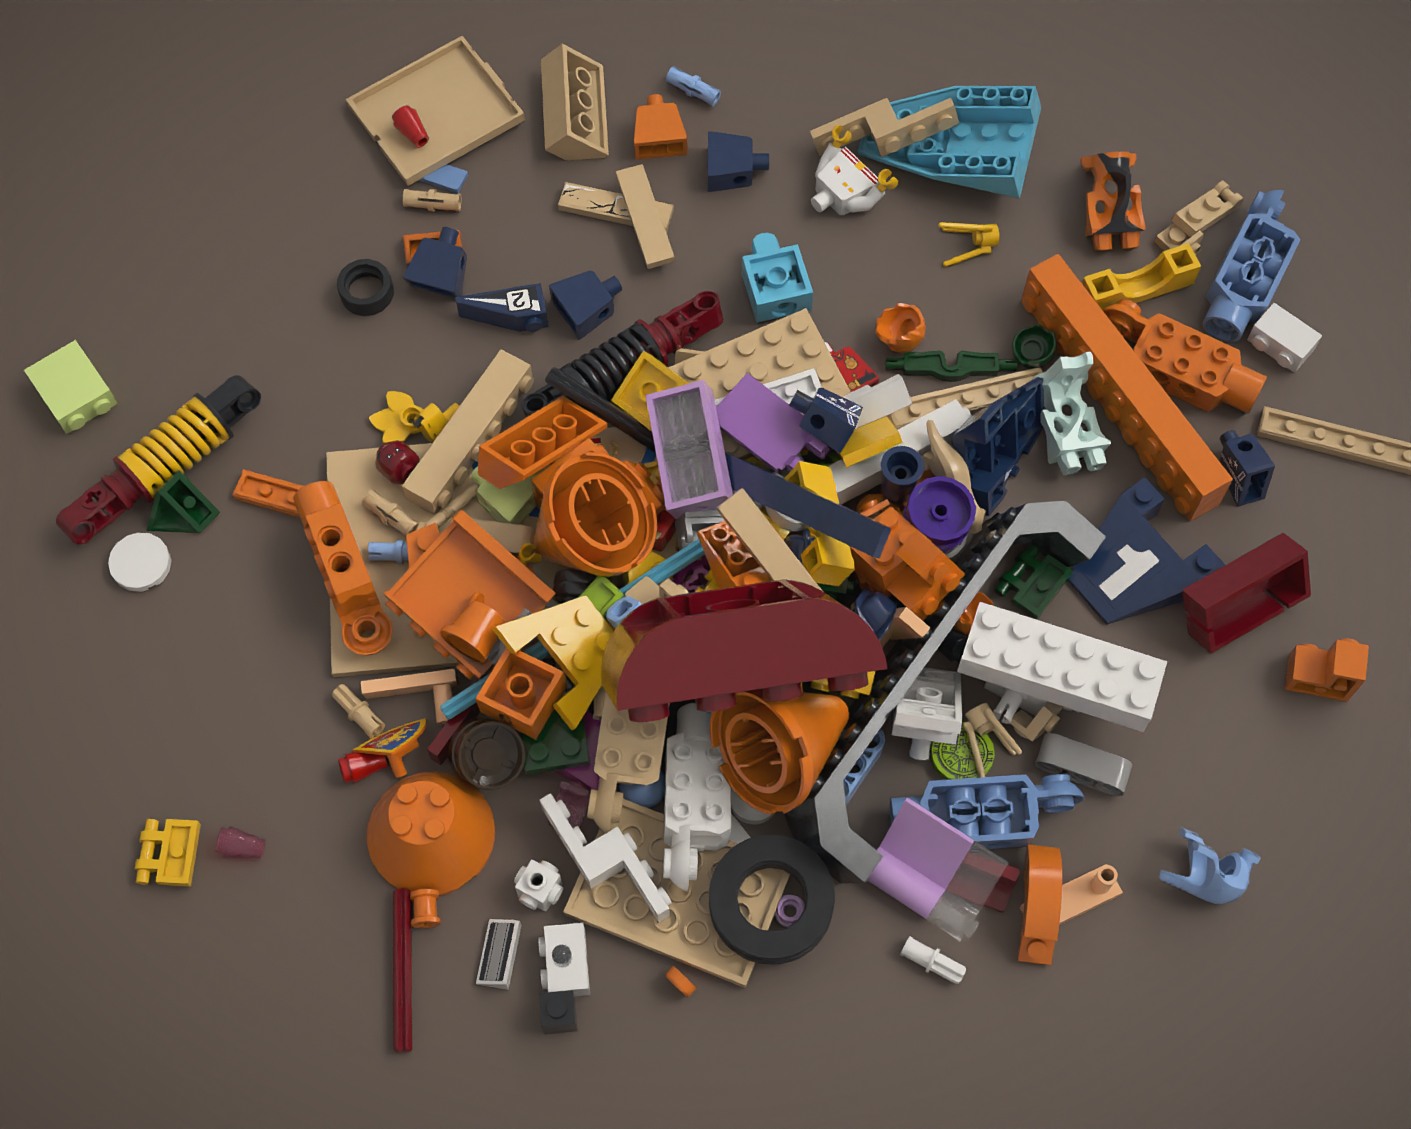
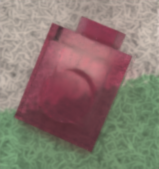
(576, 800)

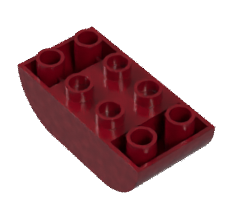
(732, 643)

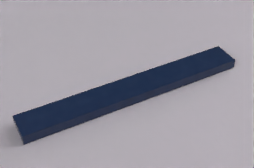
(808, 507)

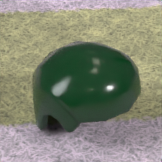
(1034, 346)

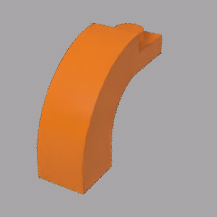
(1041, 904)

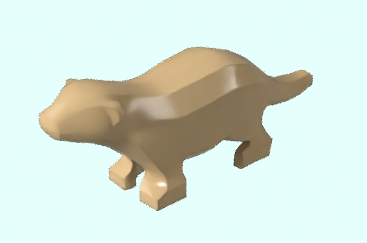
(948, 463)

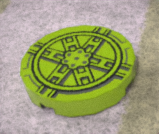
(957, 760)

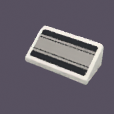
(499, 953)

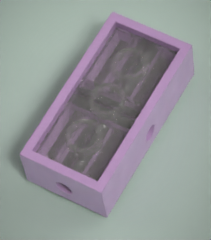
(689, 448)

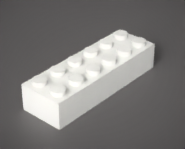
(1062, 667)

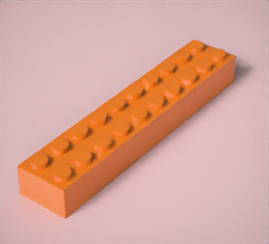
(1127, 389)

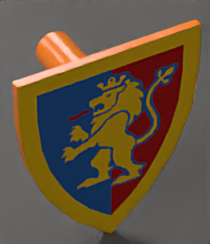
(395, 744)

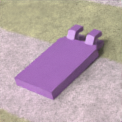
(766, 425)

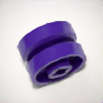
(941, 511)

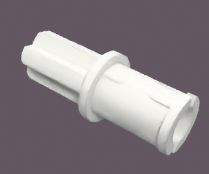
(933, 960)

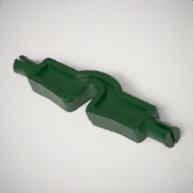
(934, 364)

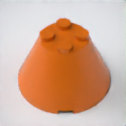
(430, 832)

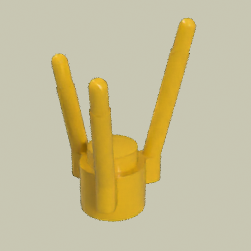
(982, 235)

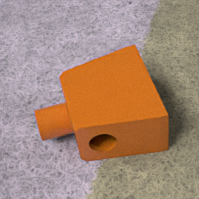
(659, 130)

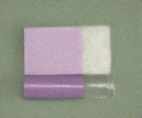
(936, 870)

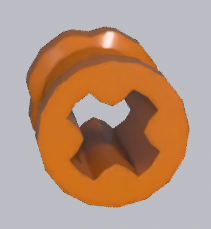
(425, 908)

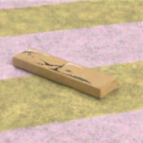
(603, 205)

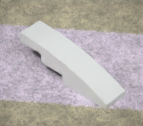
(880, 399)

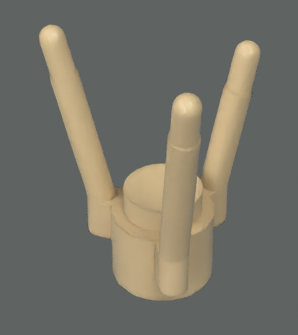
(983, 720)

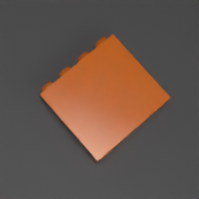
(447, 575)

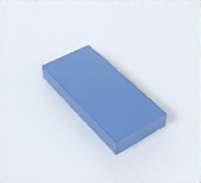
(447, 178)

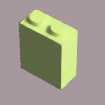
(71, 387)

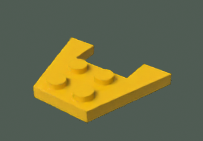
(575, 639)

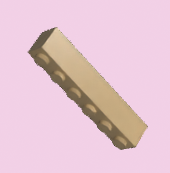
(471, 425)

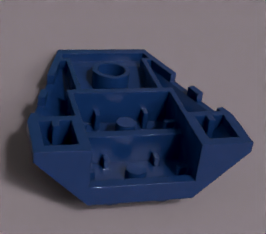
(997, 439)

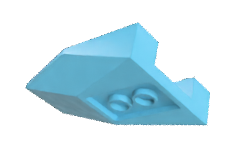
(981, 152)

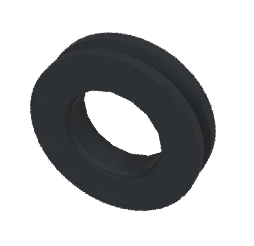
(776, 853)

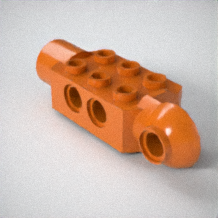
(1187, 360)
(342, 568)

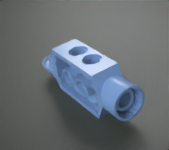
(1250, 269)
(995, 809)

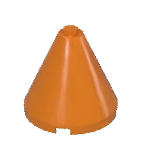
(595, 517)
(776, 746)

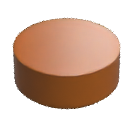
(680, 981)

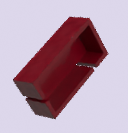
(1234, 596)

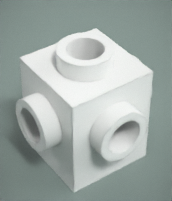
(543, 894)

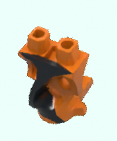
(1115, 218)

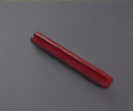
(402, 971)

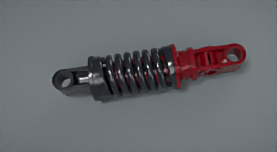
(610, 363)

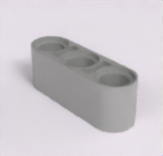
(1084, 764)

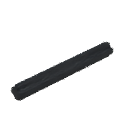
(600, 407)

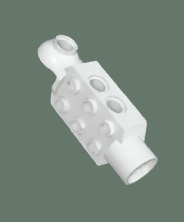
(695, 797)

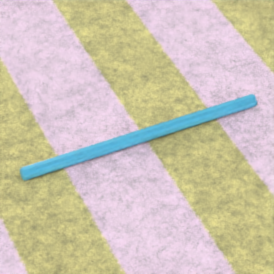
(657, 574)

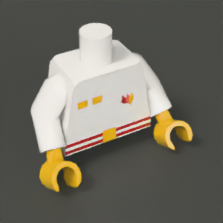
(846, 181)

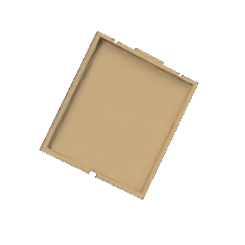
(457, 103)

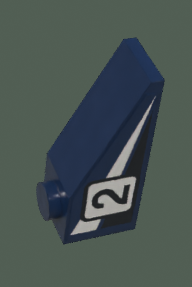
(509, 308)

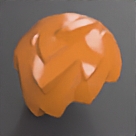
(901, 327)

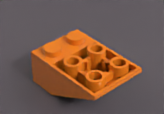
(729, 557)

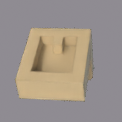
(1175, 237)

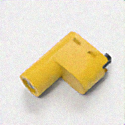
(432, 420)

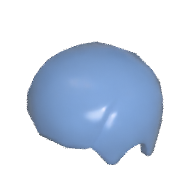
(645, 795)

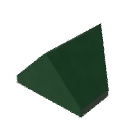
(180, 507)

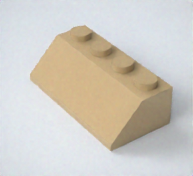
(574, 105)

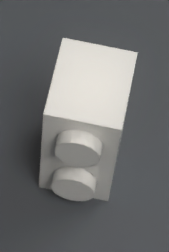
(1284, 337)

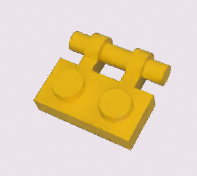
(176, 856)

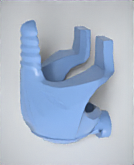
(1210, 877)

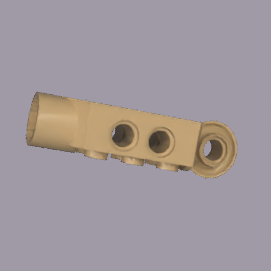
(624, 755)

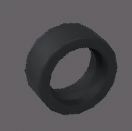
(359, 269)

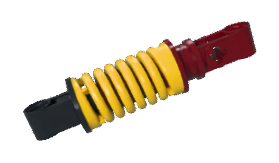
(159, 456)

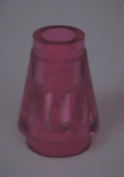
(239, 844)

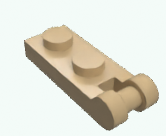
(1207, 209)

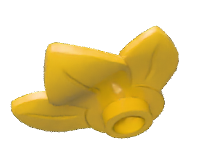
(395, 419)

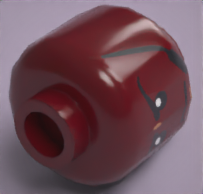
(396, 461)

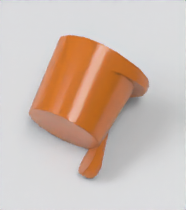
(473, 630)

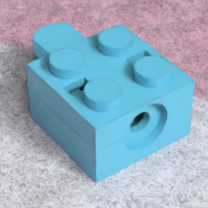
(775, 279)

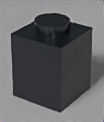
(558, 1012)

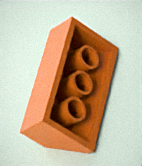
(536, 442)

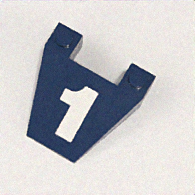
(1134, 564)

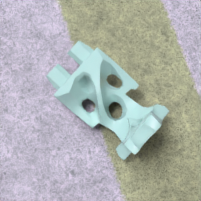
(1064, 434)

